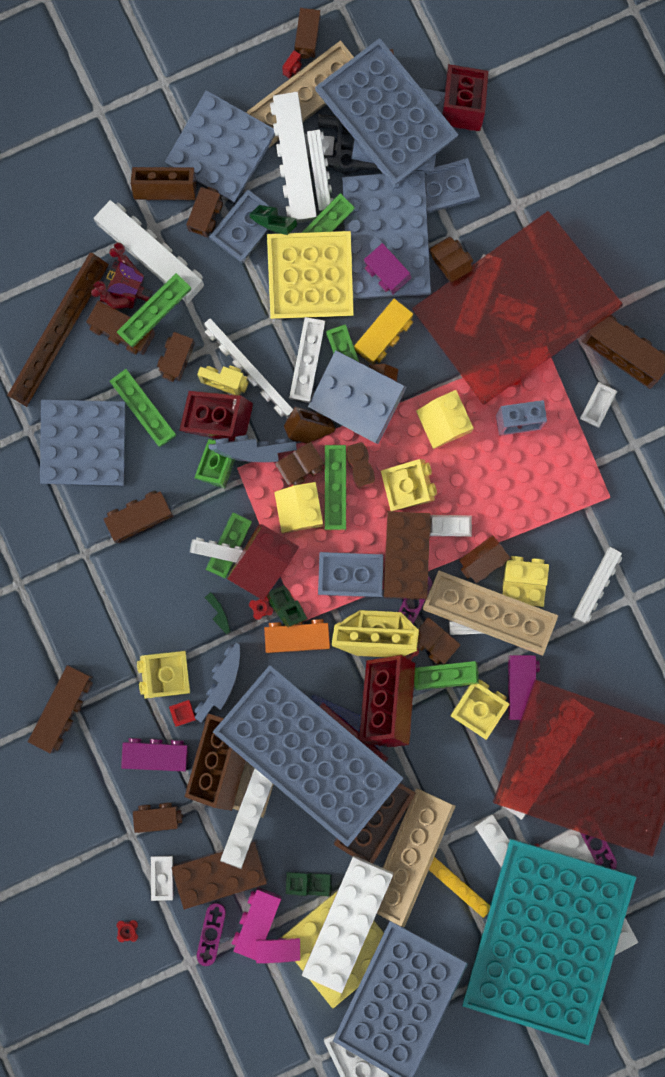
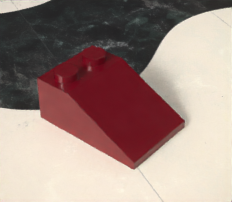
(465, 97)
(216, 415)
(262, 561)

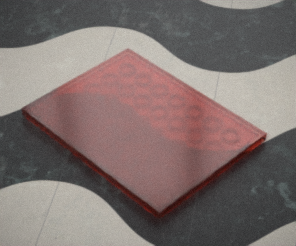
(517, 307)
(587, 769)

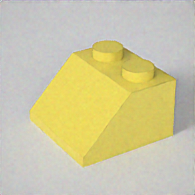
(445, 419)
(298, 508)

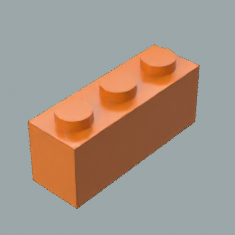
(297, 637)

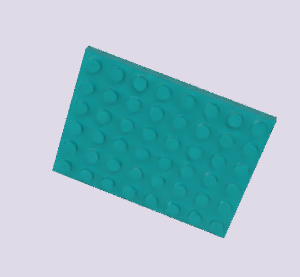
(549, 941)

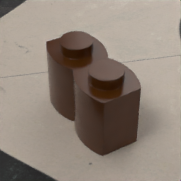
(451, 258)
(300, 464)
(362, 471)
(436, 642)

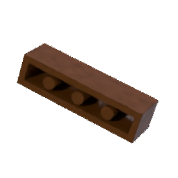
(60, 709)

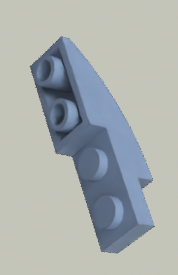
(250, 450)
(226, 674)

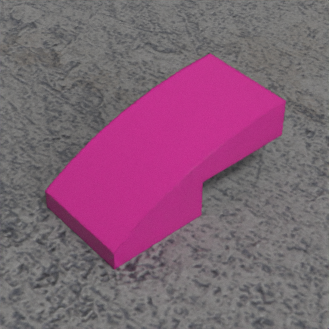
(278, 950)

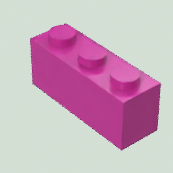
(256, 922)

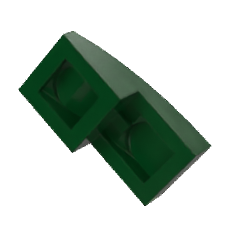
(269, 218)
(285, 606)
(221, 618)
(308, 884)

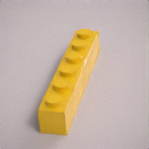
(459, 887)

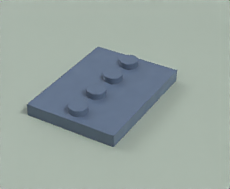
(357, 397)

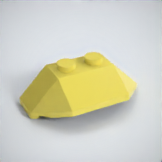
(376, 634)

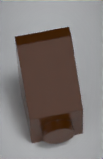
(307, 425)

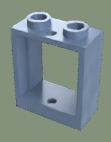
(529, 415)

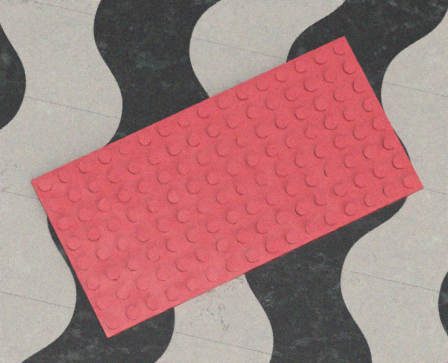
(500, 480)

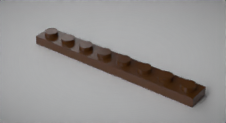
(57, 330)

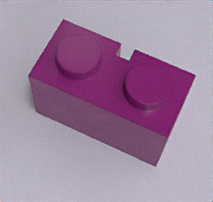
(387, 269)

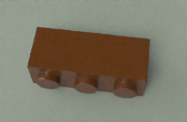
(163, 183)
(108, 321)
(137, 516)

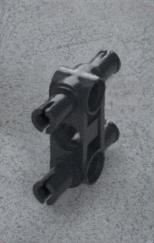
(344, 148)

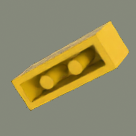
(384, 332)

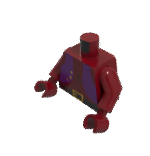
(122, 283)

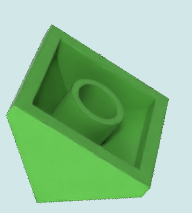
(214, 467)

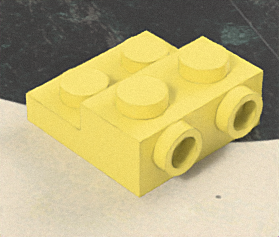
(229, 380)
(408, 485)
(525, 580)
(163, 674)
(480, 709)

